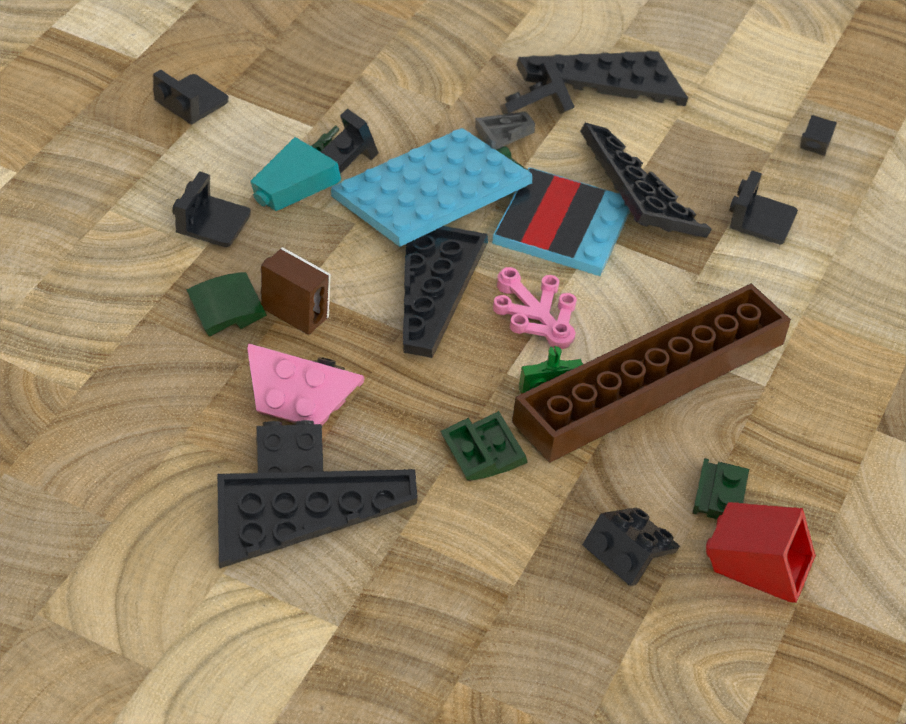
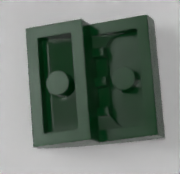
(226, 302)
(484, 447)

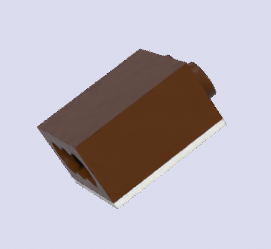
(295, 290)

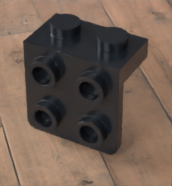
(188, 98)
(759, 214)
(206, 216)
(289, 447)
(628, 542)

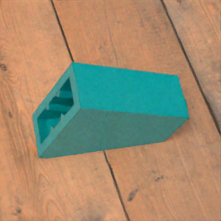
(294, 175)

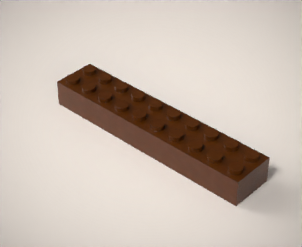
(649, 372)

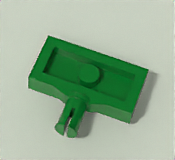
(537, 374)

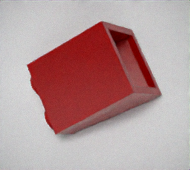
(763, 548)

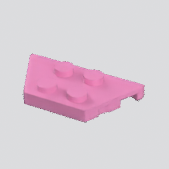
(297, 387)

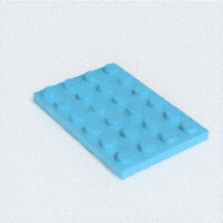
(430, 186)

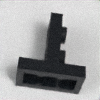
(538, 91)
(351, 141)

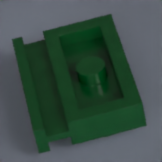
(718, 486)

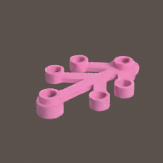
(557, 332)

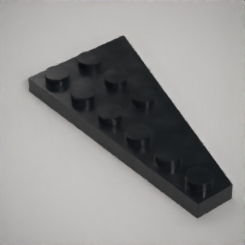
(612, 74)
(642, 193)
(434, 283)
(286, 508)

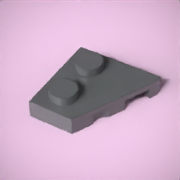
(504, 128)

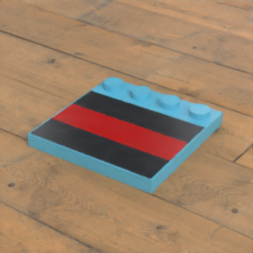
(563, 222)

